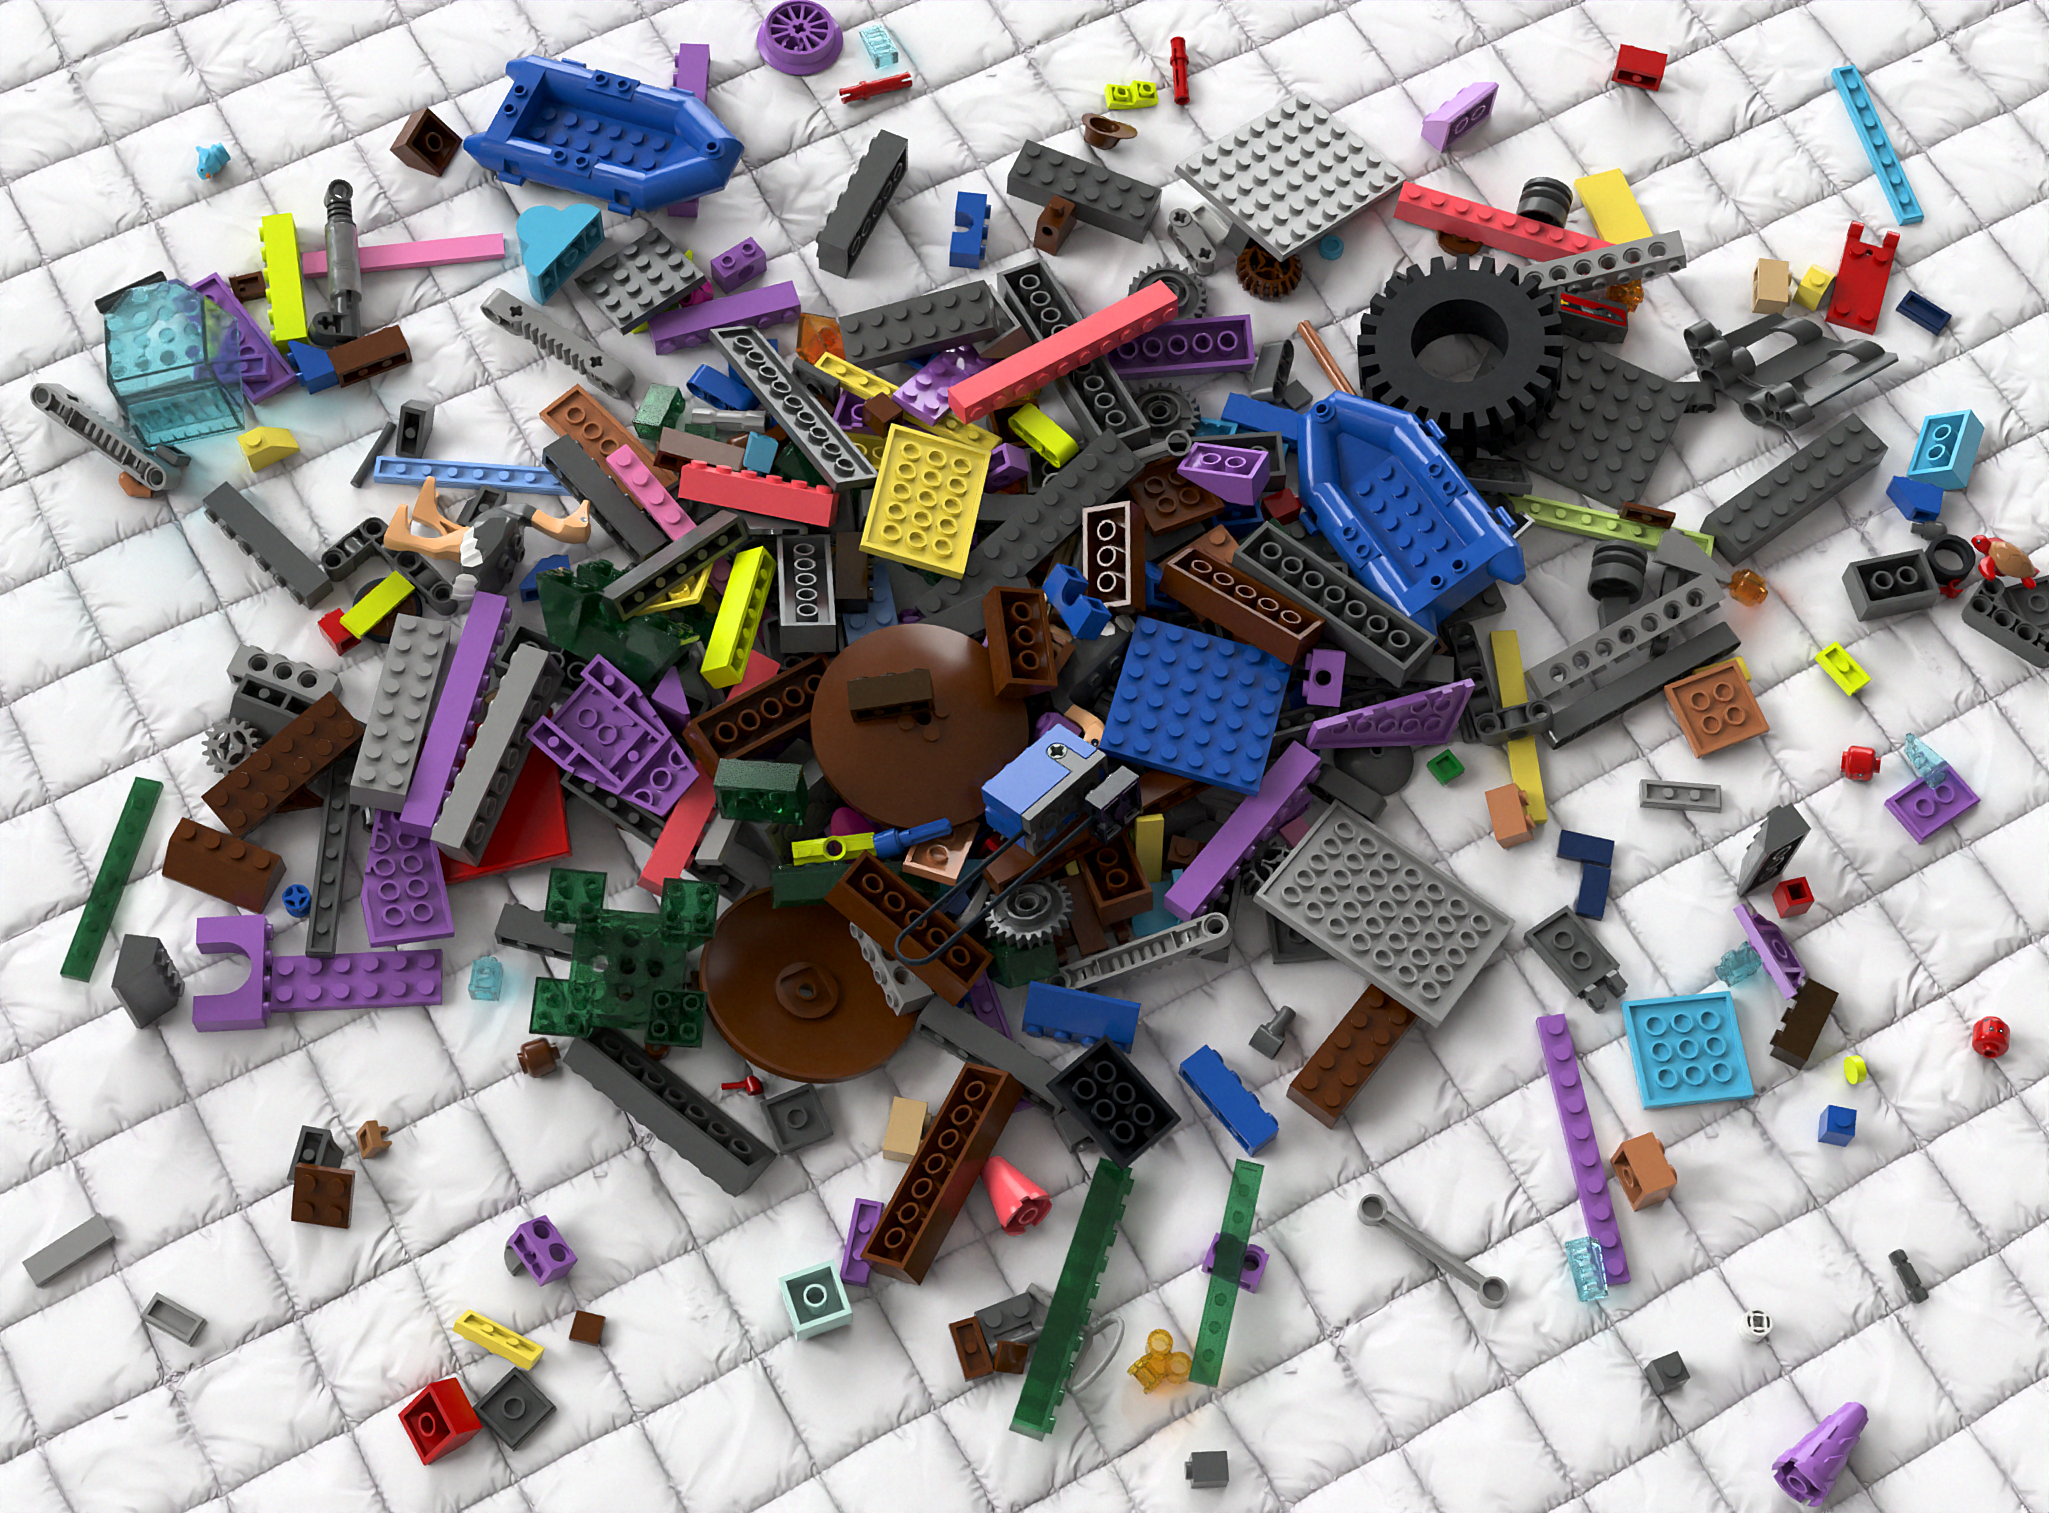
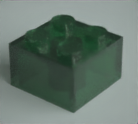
(1018, 967)

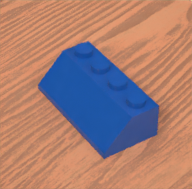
(1079, 1016)

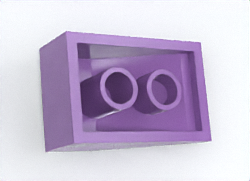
(1227, 471)

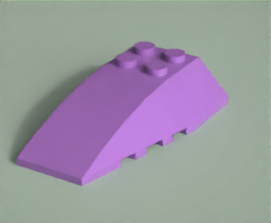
(616, 741)

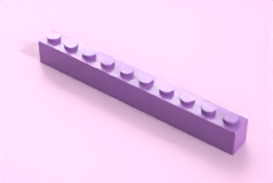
(456, 713)

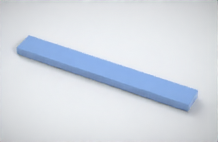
(467, 475)

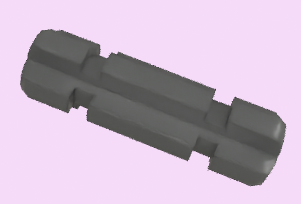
(1908, 1276)

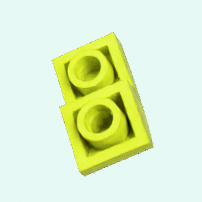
(1136, 96)

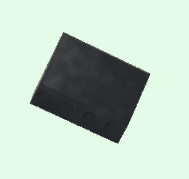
(1114, 1103)

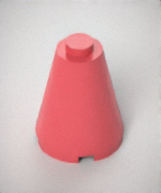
(1014, 1196)

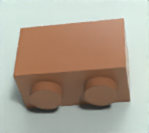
(1509, 815)

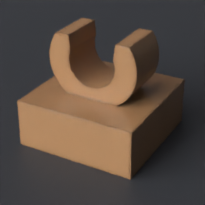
(370, 1139)

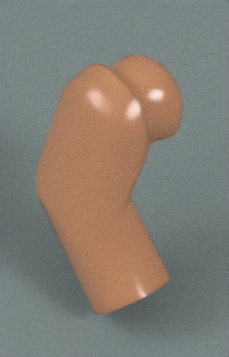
(132, 487)

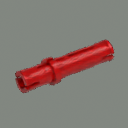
(1179, 62)
(866, 90)

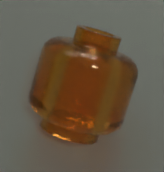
(1748, 587)

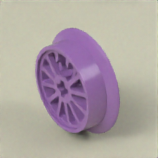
(797, 26)

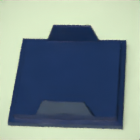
(957, 903)

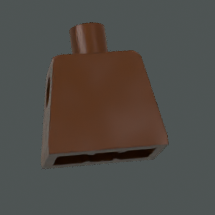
(1059, 217)

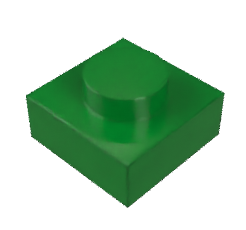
(1445, 767)

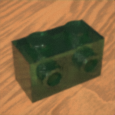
(658, 409)

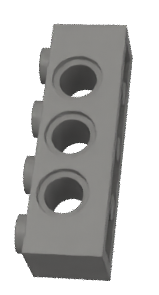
(252, 658)
(901, 997)

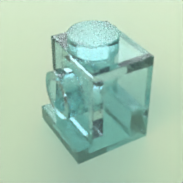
(1738, 965)
(487, 987)

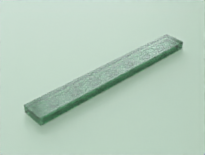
(111, 880)
(1226, 1273)

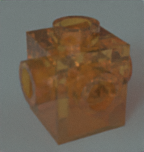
(1629, 294)

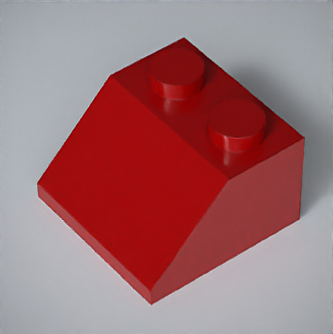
(439, 1420)

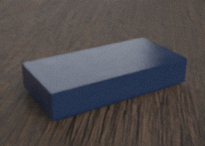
(1923, 312)
(1585, 848)
(1593, 892)

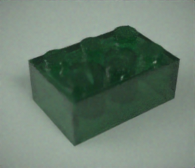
(761, 791)

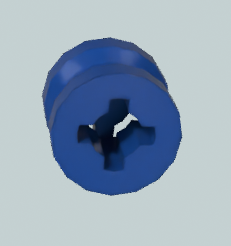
(293, 896)

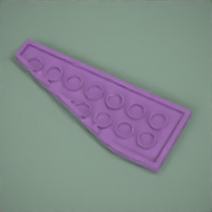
(403, 887)

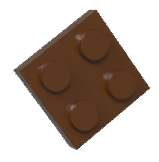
(323, 1195)

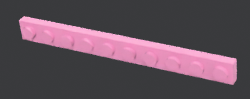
(667, 513)

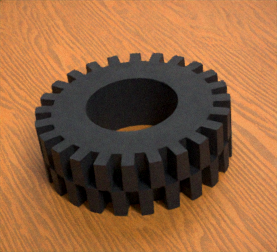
(1473, 304)

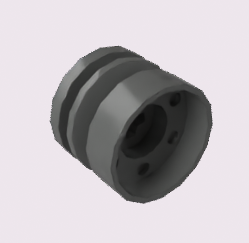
(1545, 201)
(1617, 570)

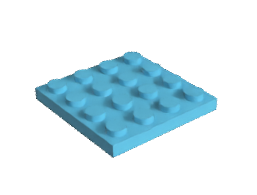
(1686, 1050)

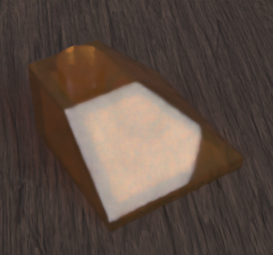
(818, 335)

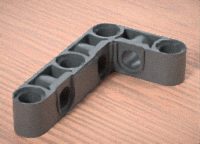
(361, 545)
(1510, 722)

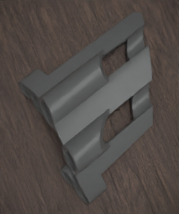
(1777, 387)

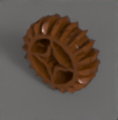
(1268, 277)

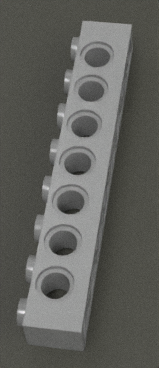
(1617, 257)
(1703, 587)

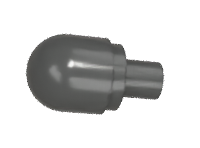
(1929, 529)

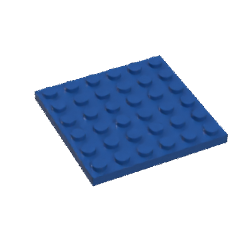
(1196, 706)

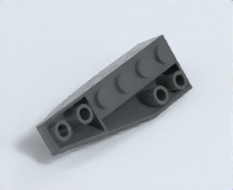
(271, 708)

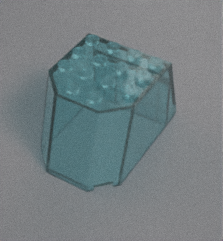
(174, 364)

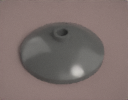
(1380, 772)

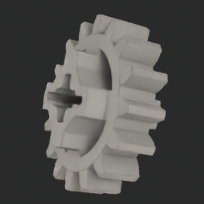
(233, 734)

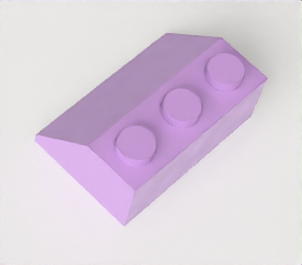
(1459, 115)

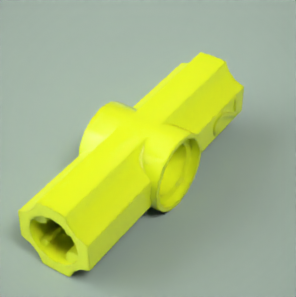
(815, 850)

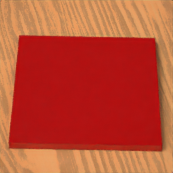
(530, 827)

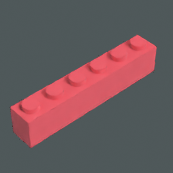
(759, 494)

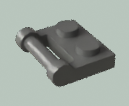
(1007, 1317)

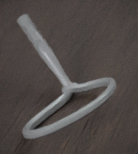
(1088, 1333)

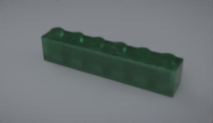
(813, 882)

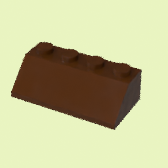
(1019, 642)
(222, 866)

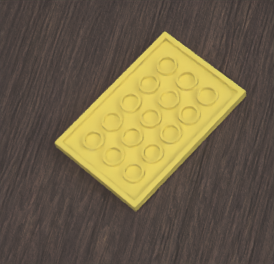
(925, 501)

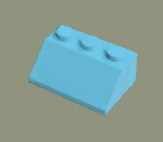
(1946, 449)

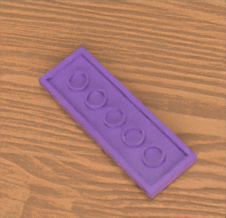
(251, 340)
(927, 391)
(357, 981)

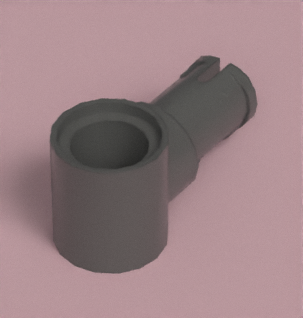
(1270, 1037)

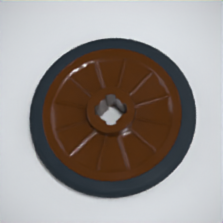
(383, 630)

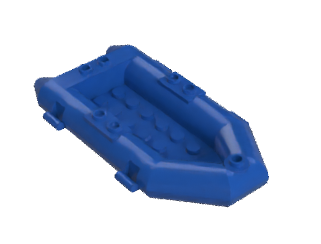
(605, 137)
(1400, 508)

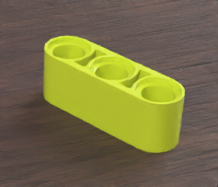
(1043, 435)

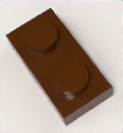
(970, 1348)

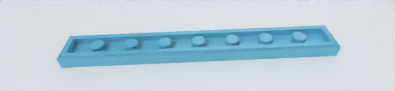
(1877, 145)

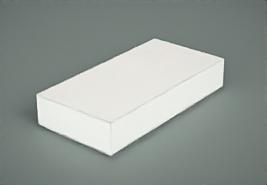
(1210, 223)

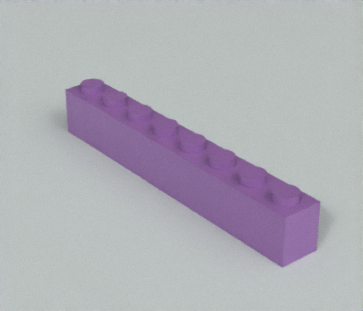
(692, 75)
(1241, 833)

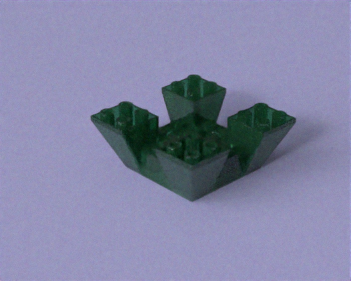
(638, 647)
(589, 998)

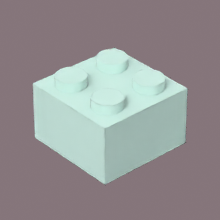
(815, 1300)

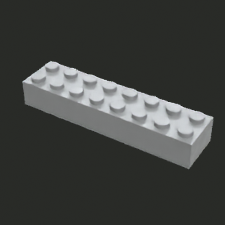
(400, 713)
(497, 755)

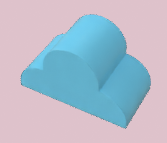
(556, 244)

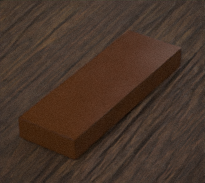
(1085, 922)

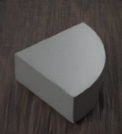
(512, 1260)

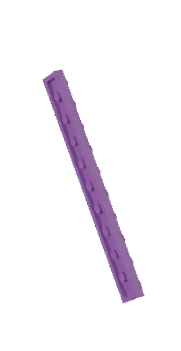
(1582, 1145)

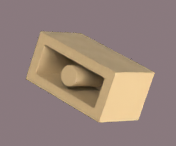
(1771, 286)
(905, 1129)

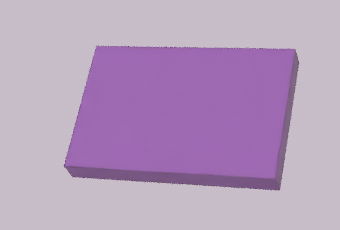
(1928, 810)

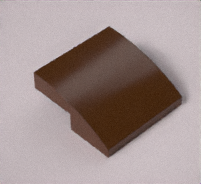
(1646, 515)

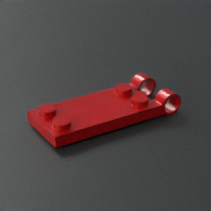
(1861, 281)

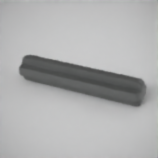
(107, 302)

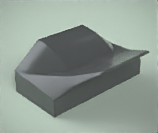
(485, 499)
(316, 1148)

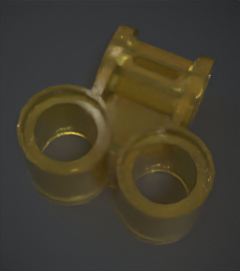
(1155, 1365)

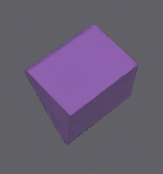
(670, 702)

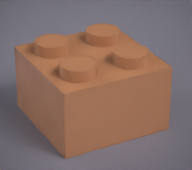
(1644, 1171)

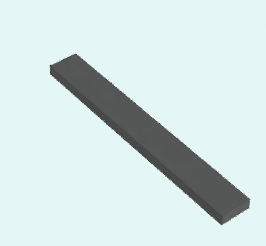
(330, 862)

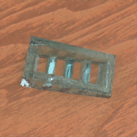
(883, 58)
(1926, 761)
(1578, 1270)

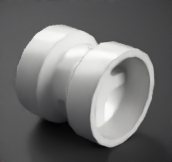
(1751, 1330)

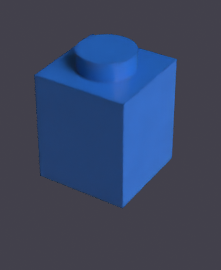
(1837, 1125)

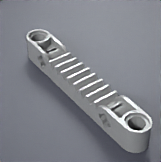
(524, 320)
(105, 438)
(1145, 954)

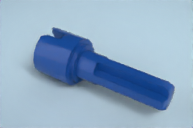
(893, 842)

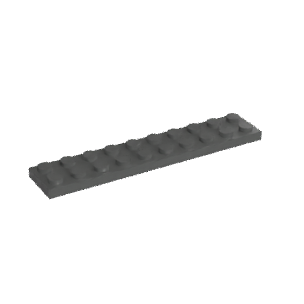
(794, 407)

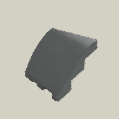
(765, 525)

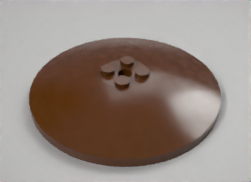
(908, 770)
(756, 1003)

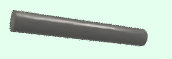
(372, 455)

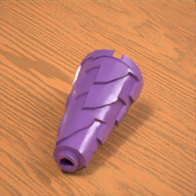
(1816, 1460)

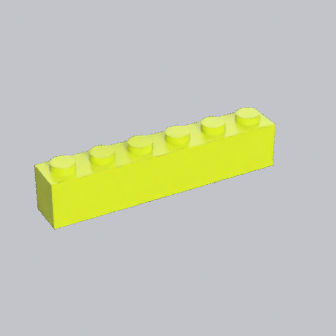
(285, 281)
(738, 618)

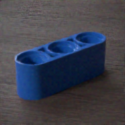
(721, 390)

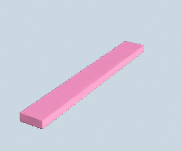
(415, 254)

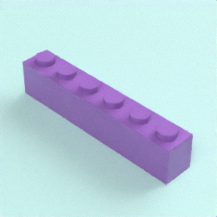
(693, 323)

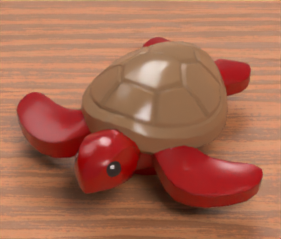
(2004, 559)

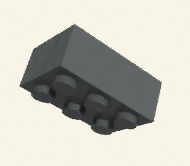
(1890, 585)

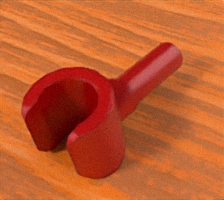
(1950, 591)
(751, 1084)

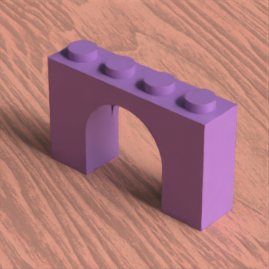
(248, 1005)

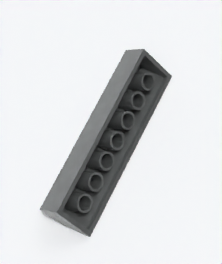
(670, 1109)

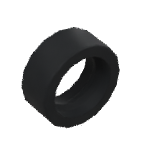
(1957, 545)

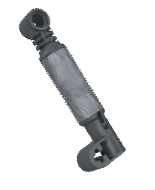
(342, 271)

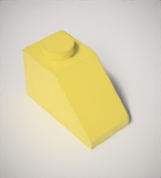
(1813, 287)
(266, 446)

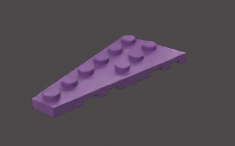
(1405, 721)

